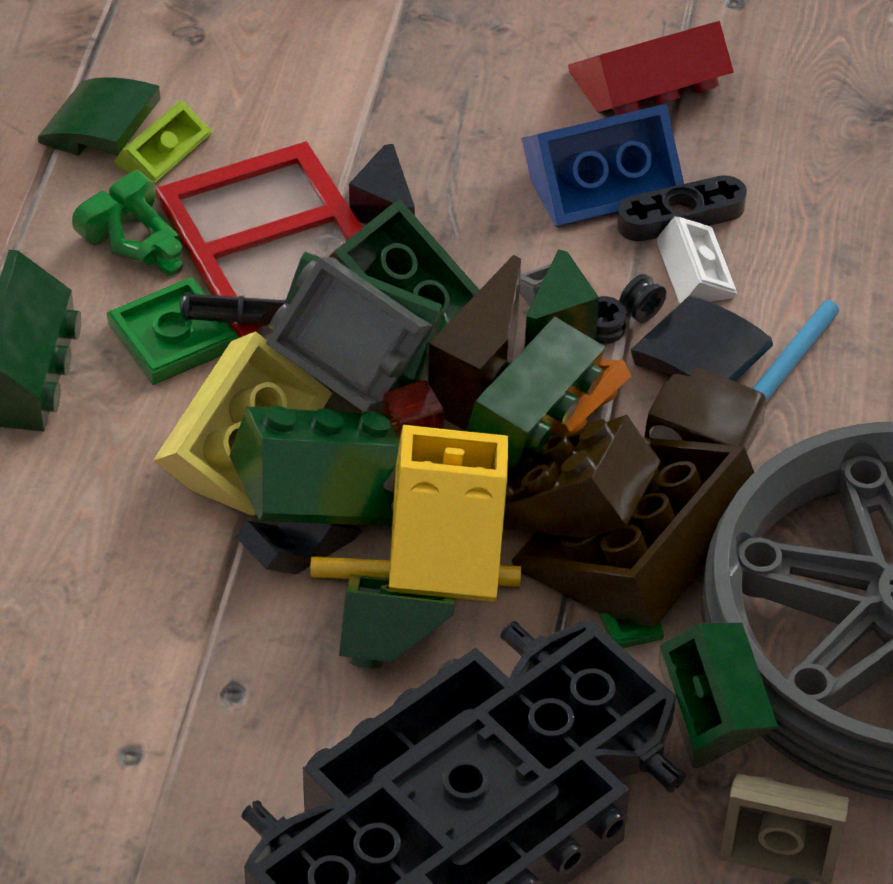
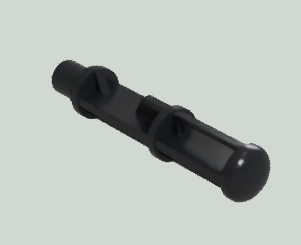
(228, 309)

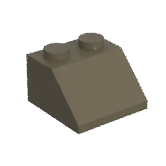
(783, 828)

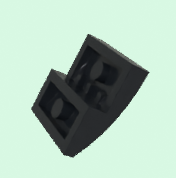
(702, 337)

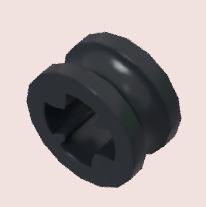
(643, 297)
(613, 310)

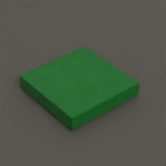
(160, 337)

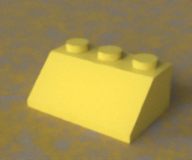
(202, 440)

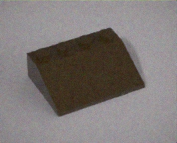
(652, 560)

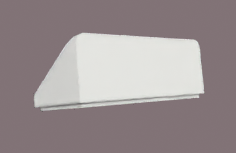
(695, 261)

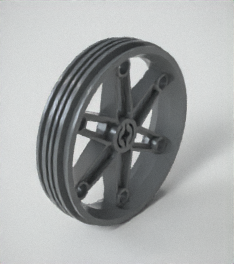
(859, 468)

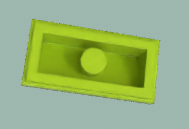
(164, 143)

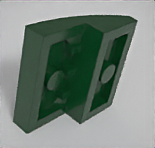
(101, 115)

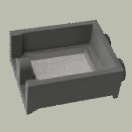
(346, 333)

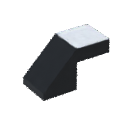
(292, 544)

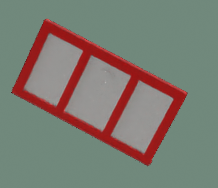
(256, 221)

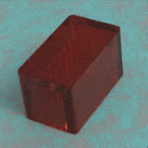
(413, 406)

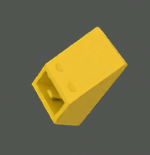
(448, 513)

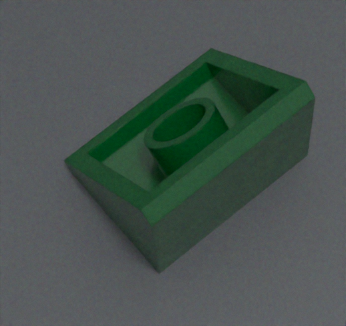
(566, 296)

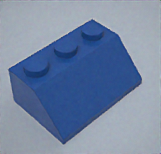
(601, 162)

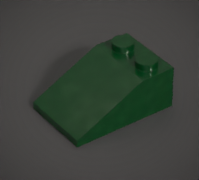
(408, 257)

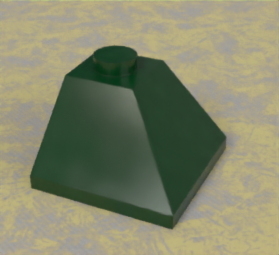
(386, 623)

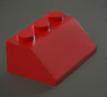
(654, 69)

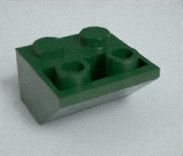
(716, 690)

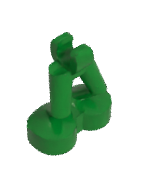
(129, 201)

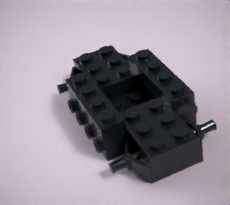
(534, 742)

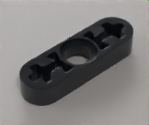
(713, 201)

